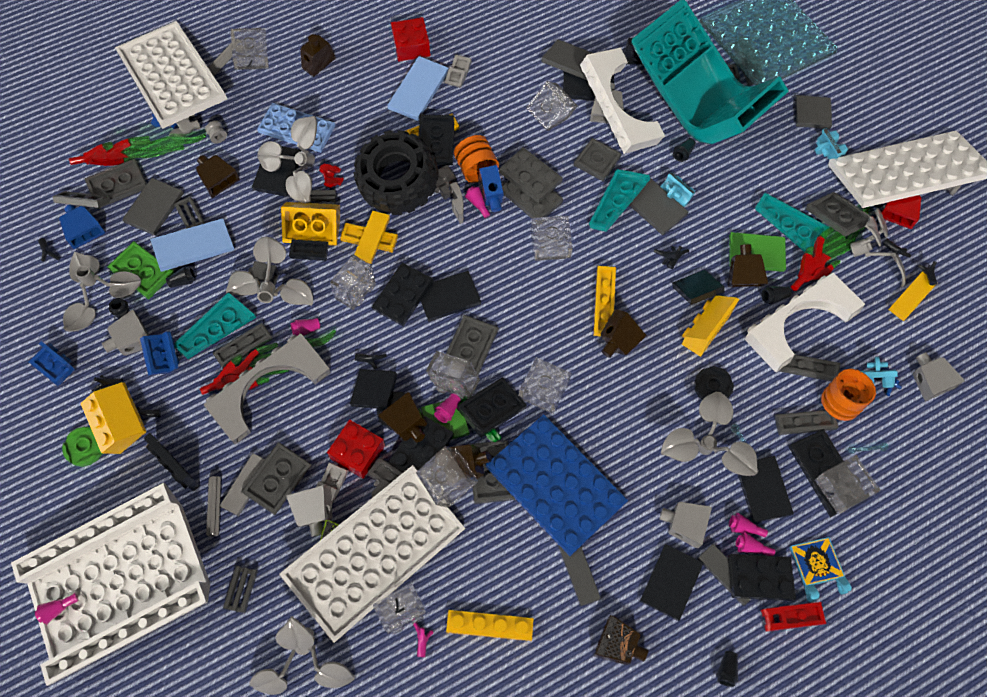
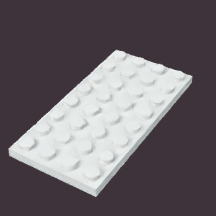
(170, 74)
(910, 168)
(371, 554)

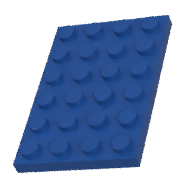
(556, 484)

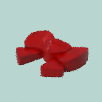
(328, 173)

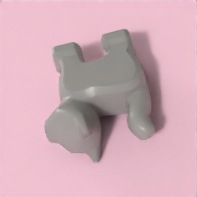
(185, 127)

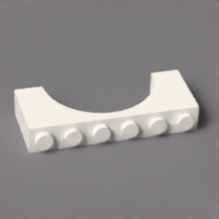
(629, 132)
(828, 295)

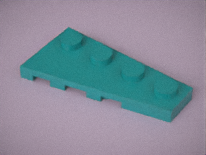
(617, 197)
(792, 223)
(214, 325)

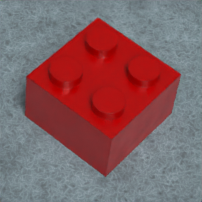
(410, 39)
(356, 449)

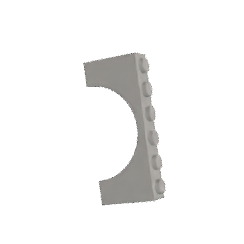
(228, 404)

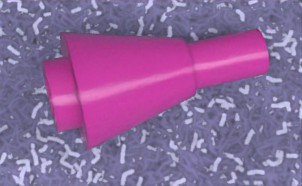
(475, 196)
(741, 524)
(748, 544)
(48, 611)

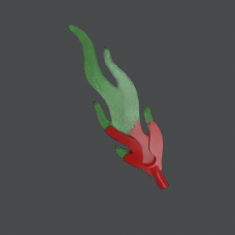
(132, 148)
(815, 257)
(231, 372)

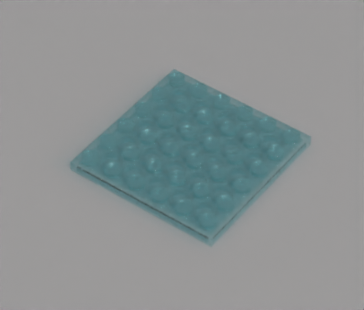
(768, 37)

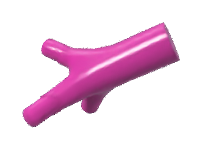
(422, 640)

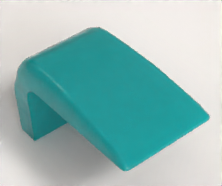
(697, 79)

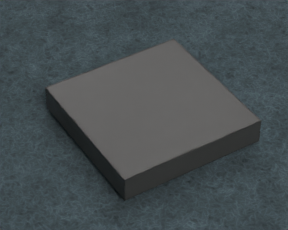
(813, 112)
(597, 159)

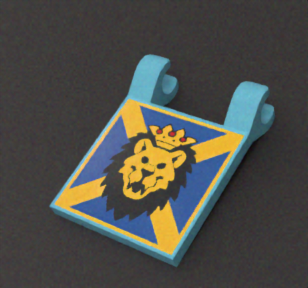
(817, 565)

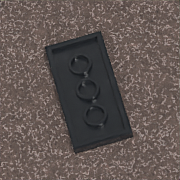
(815, 456)

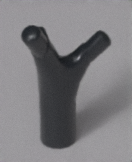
(896, 249)
(46, 250)
(668, 255)
(672, 262)
(930, 272)
(369, 358)
(105, 382)
(148, 413)

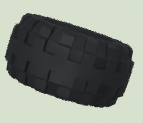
(398, 194)

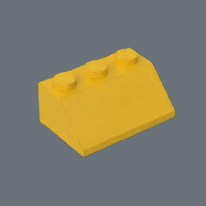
(310, 222)
(709, 323)
(113, 418)

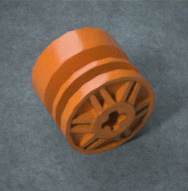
(474, 154)
(848, 394)

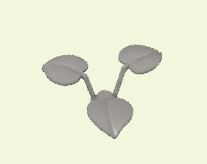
(269, 155)
(864, 246)
(83, 271)
(243, 282)
(683, 447)
(301, 640)

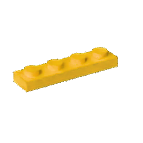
(604, 297)
(489, 625)

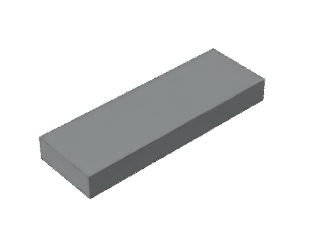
(235, 500)

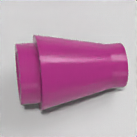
(304, 326)
(446, 410)

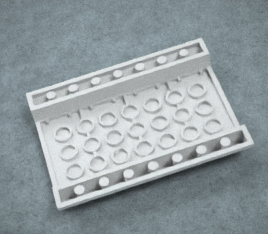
(130, 578)

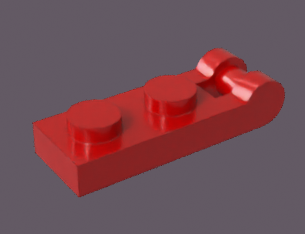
(794, 616)

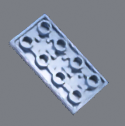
(418, 88)
(279, 121)
(192, 244)

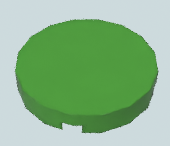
(81, 447)

